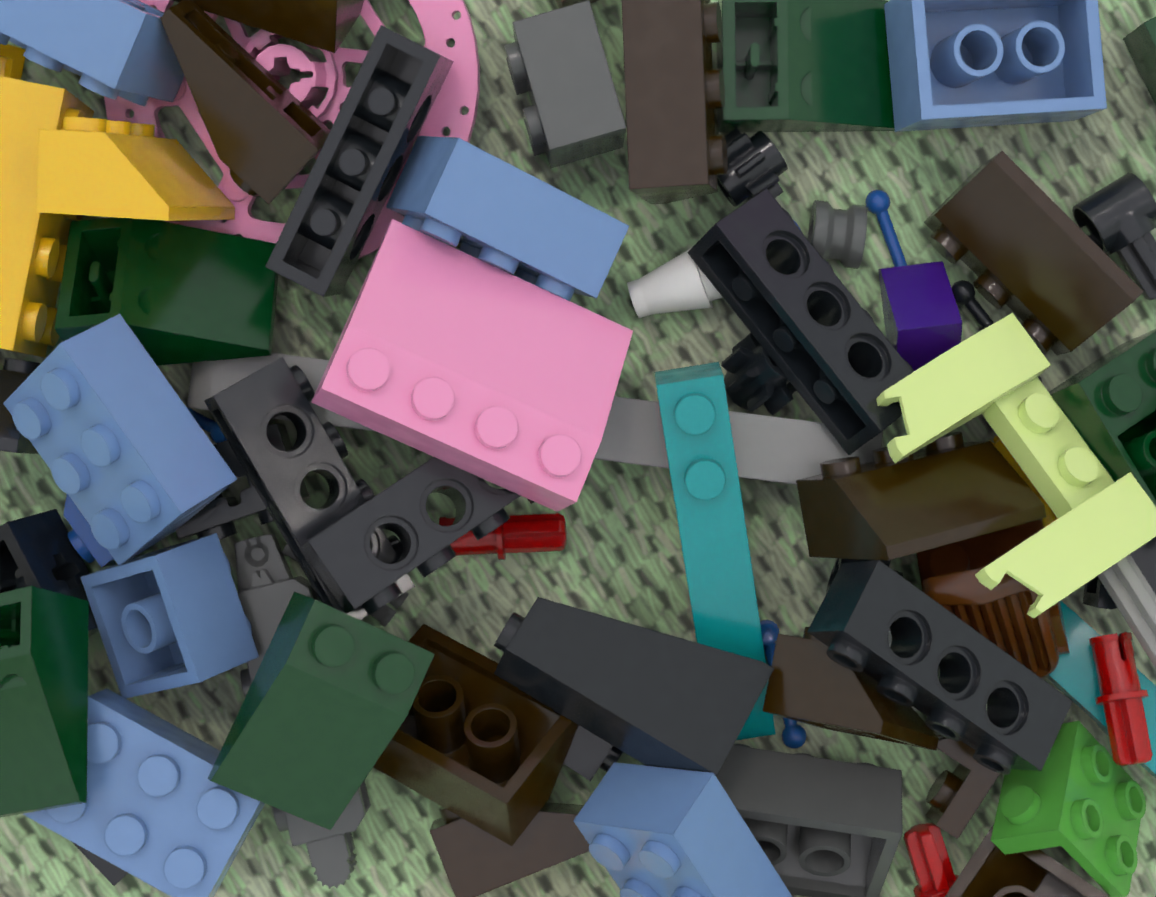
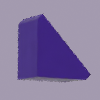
(919, 311)

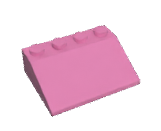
(476, 368)

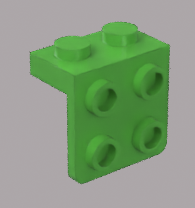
(1076, 804)

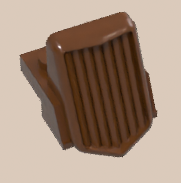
(998, 613)

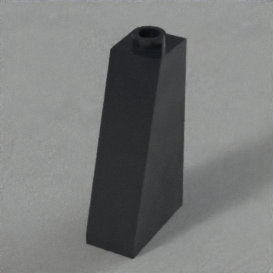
(633, 685)

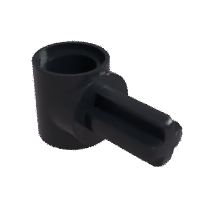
(1121, 223)

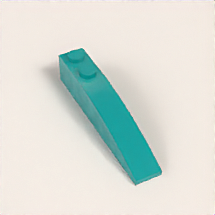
(712, 518)

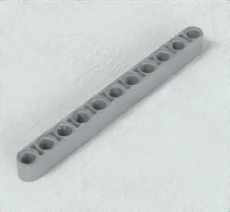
(763, 445)

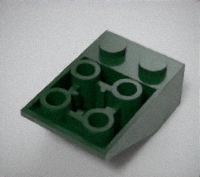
(804, 66)
(175, 285)
(1116, 409)
(43, 700)

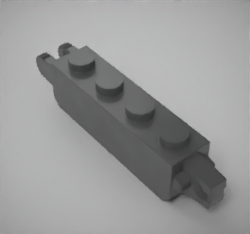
(264, 593)

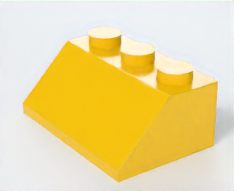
(123, 173)

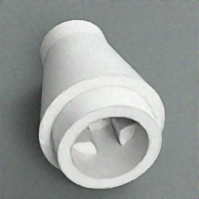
(672, 288)

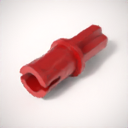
(516, 535)
(1121, 698)
(929, 860)

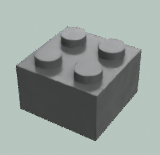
(569, 85)

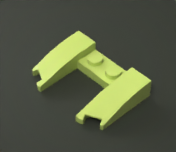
(998, 378)

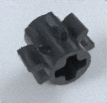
(752, 167)
(755, 378)

